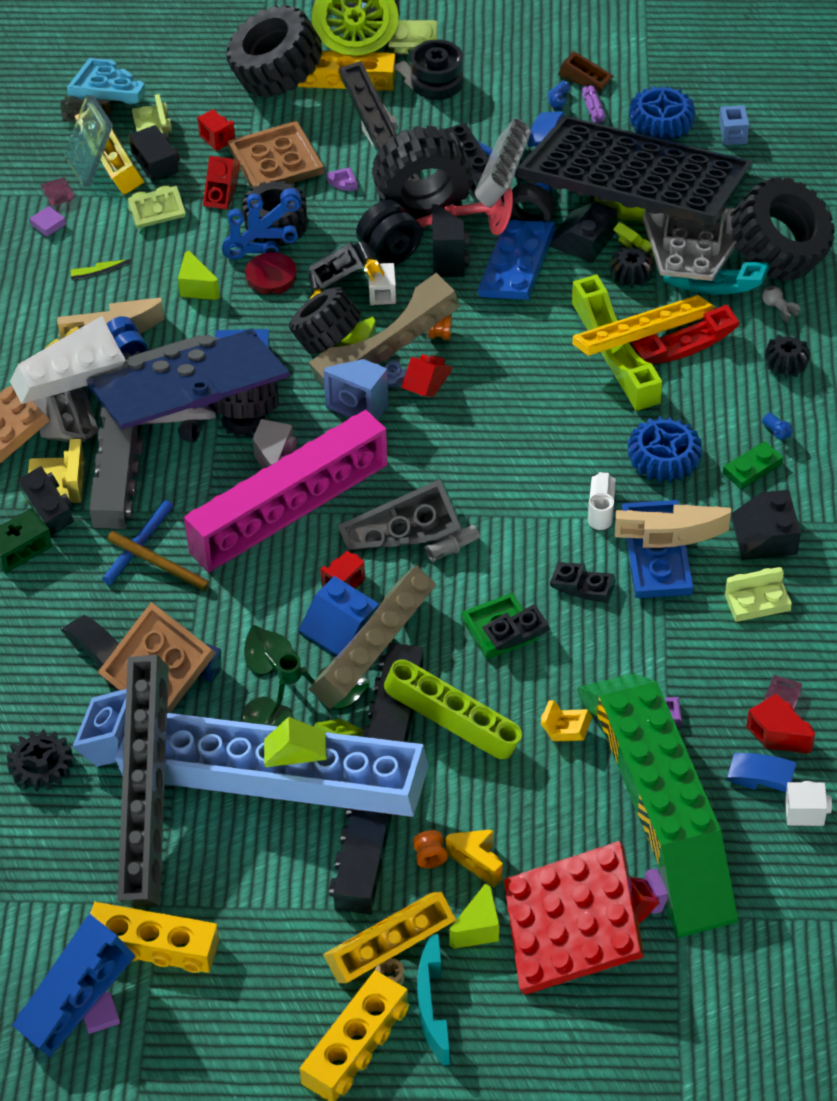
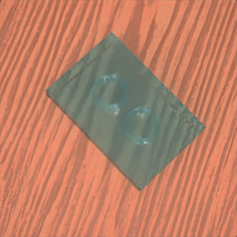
(88, 140)

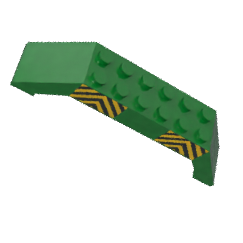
(667, 800)

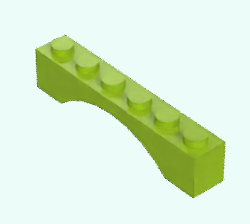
(634, 374)

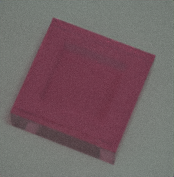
(57, 191)
(785, 688)

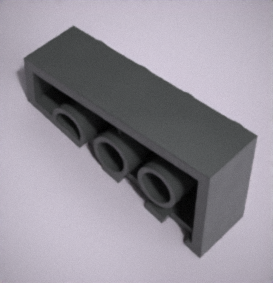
(115, 474)

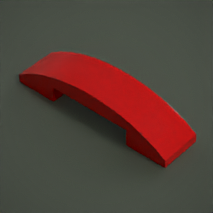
(689, 340)

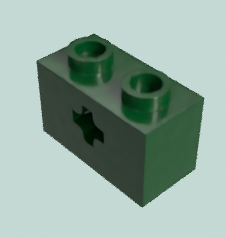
(22, 540)

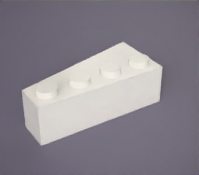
(68, 363)

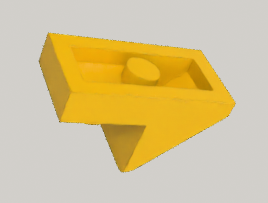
(473, 853)

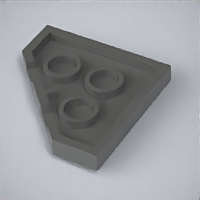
(172, 351)

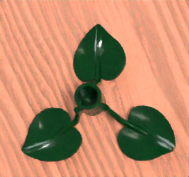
(270, 651)

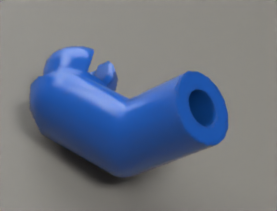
(556, 94)
(780, 428)

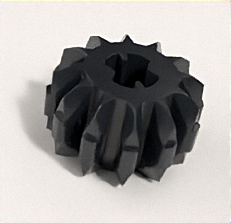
(631, 266)
(787, 355)

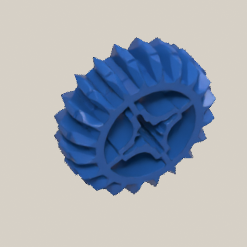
(662, 113)
(658, 446)

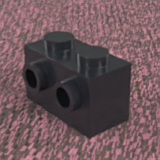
(154, 153)
(45, 499)

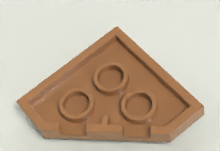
(17, 422)

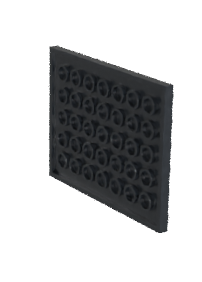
(636, 170)

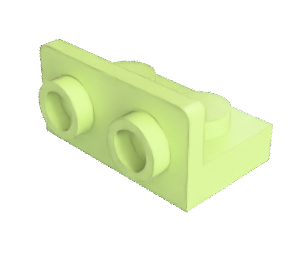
(412, 33)
(152, 115)
(156, 206)
(757, 594)

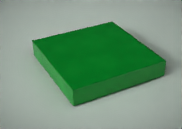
(483, 614)

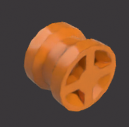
(441, 329)
(430, 849)

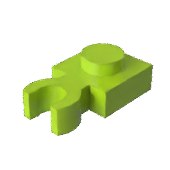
(629, 237)

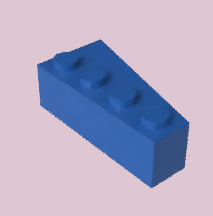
(73, 985)

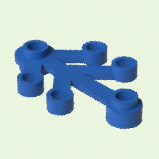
(260, 228)

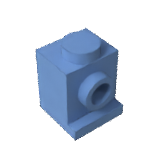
(734, 125)

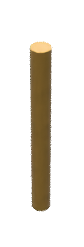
(158, 560)

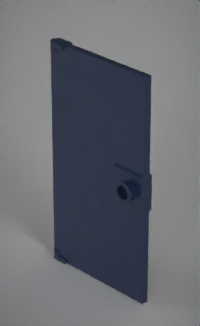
(227, 369)

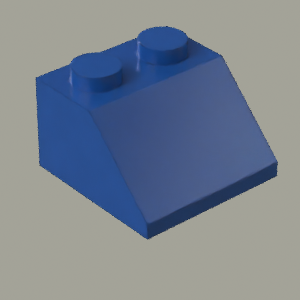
(336, 616)

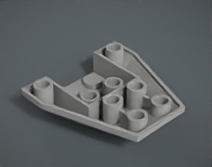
(688, 248)

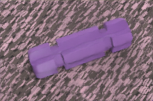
(593, 104)

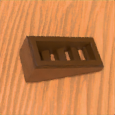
(578, 70)

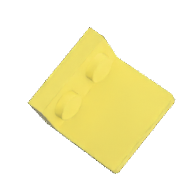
(66, 470)

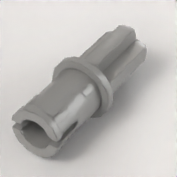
(451, 543)

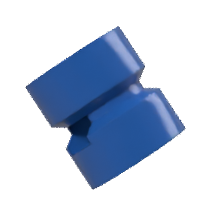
(126, 335)

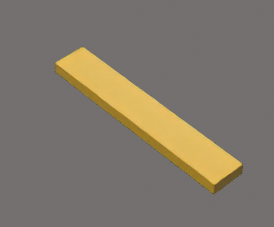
(641, 325)

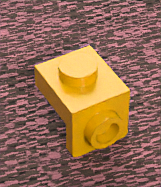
(565, 724)

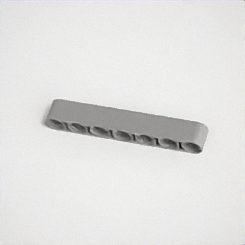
(502, 163)

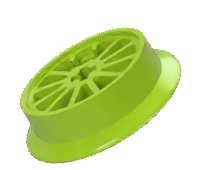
(345, 24)

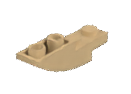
(143, 313)
(682, 527)

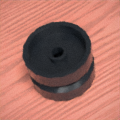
(436, 69)
(389, 232)

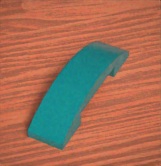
(726, 281)
(434, 1031)

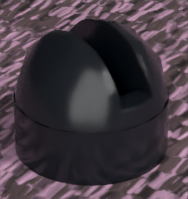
(189, 430)

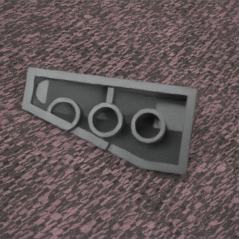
(410, 519)

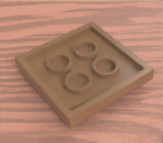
(276, 155)
(162, 636)

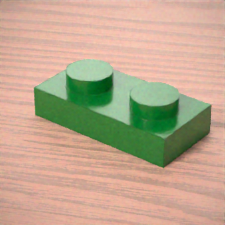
(752, 465)

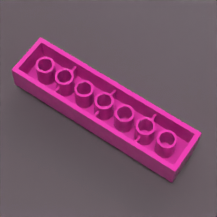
(286, 491)

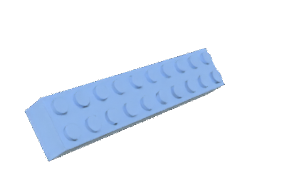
(230, 759)

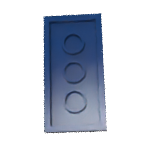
(516, 260)
(658, 570)

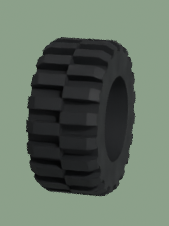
(274, 51)
(419, 151)
(799, 211)

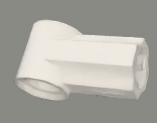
(601, 501)

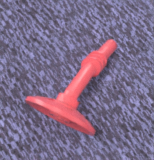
(499, 210)

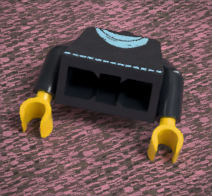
(341, 263)

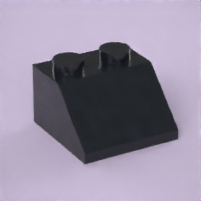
(586, 231)
(448, 243)
(767, 526)

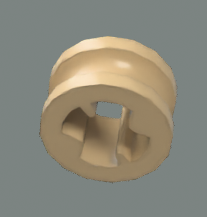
(392, 965)

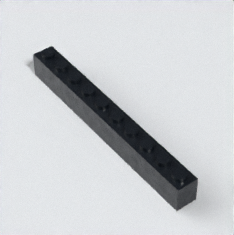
(368, 831)

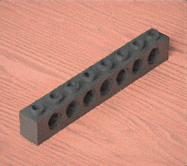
(143, 782)

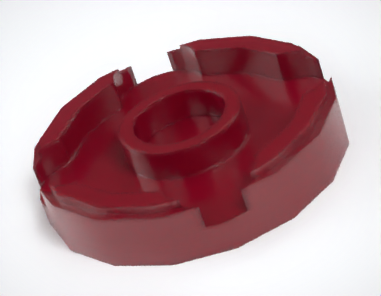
(270, 273)

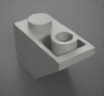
(273, 442)

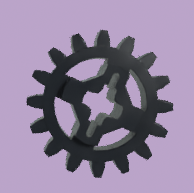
(40, 760)

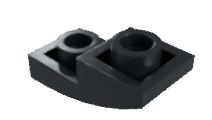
(576, 581)
(516, 630)
(91, 637)

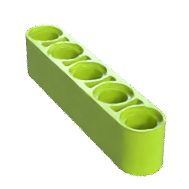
(467, 719)

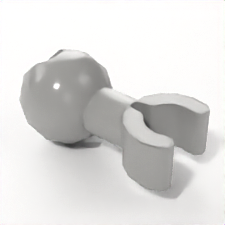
(774, 297)

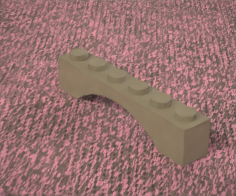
(428, 306)
(373, 637)

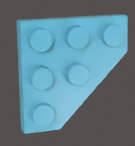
(105, 82)

